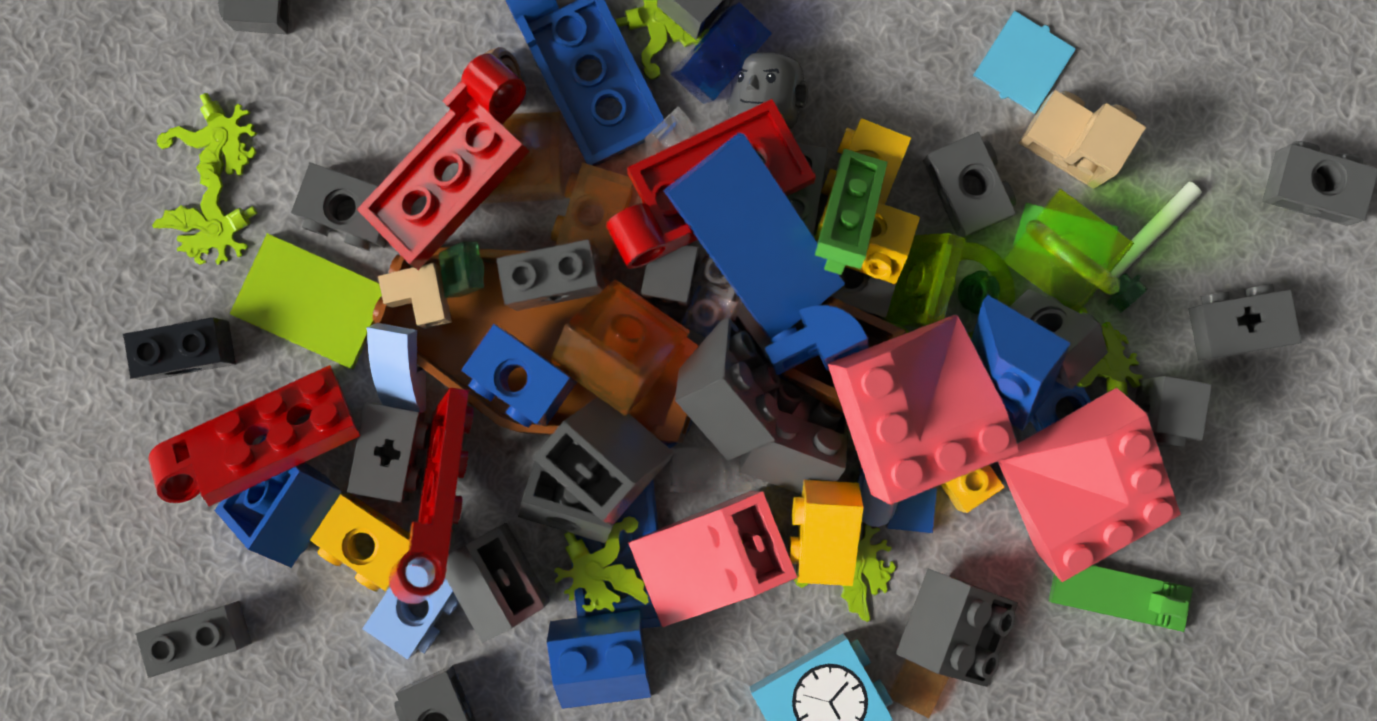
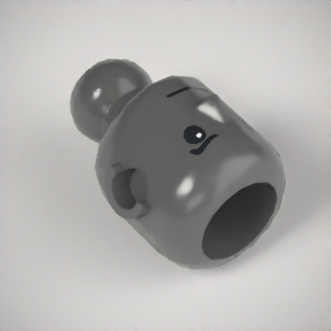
(766, 78)

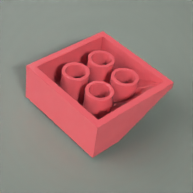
(922, 410)
(1090, 484)

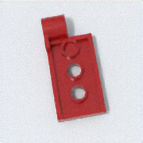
(465, 135)
(656, 226)
(220, 455)
(439, 502)

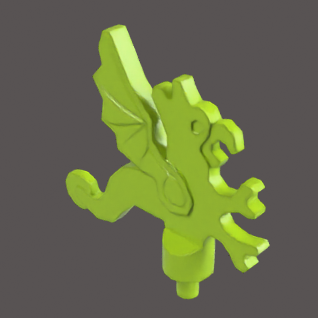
(658, 26)
(219, 136)
(215, 226)
(1114, 364)
(871, 568)
(591, 570)

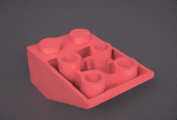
(713, 558)

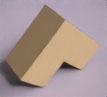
(420, 288)

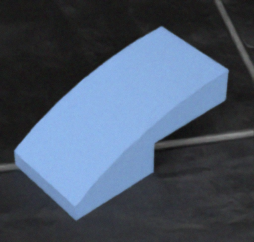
(395, 367)

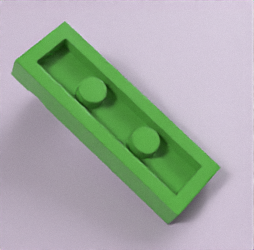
(851, 211)
(1125, 596)

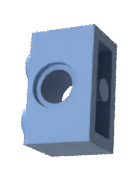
(402, 630)

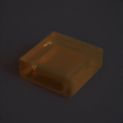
(917, 688)

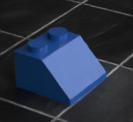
(1018, 357)
(280, 512)
(598, 659)

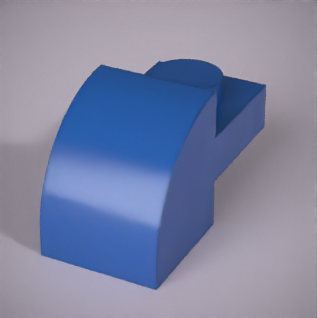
(826, 333)

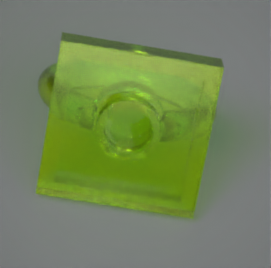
(1069, 252)
(930, 276)

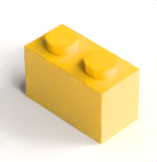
(827, 532)

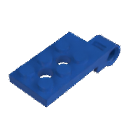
(559, 44)

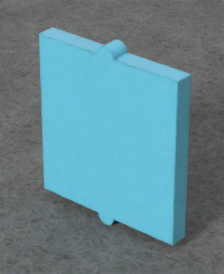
(1024, 62)

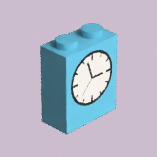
(824, 687)

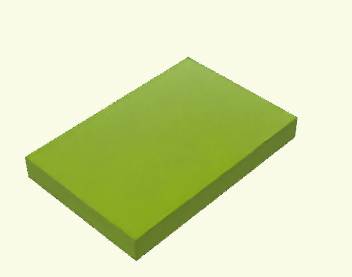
(308, 301)

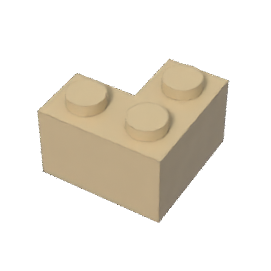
(1081, 141)

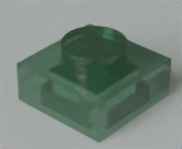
(461, 269)

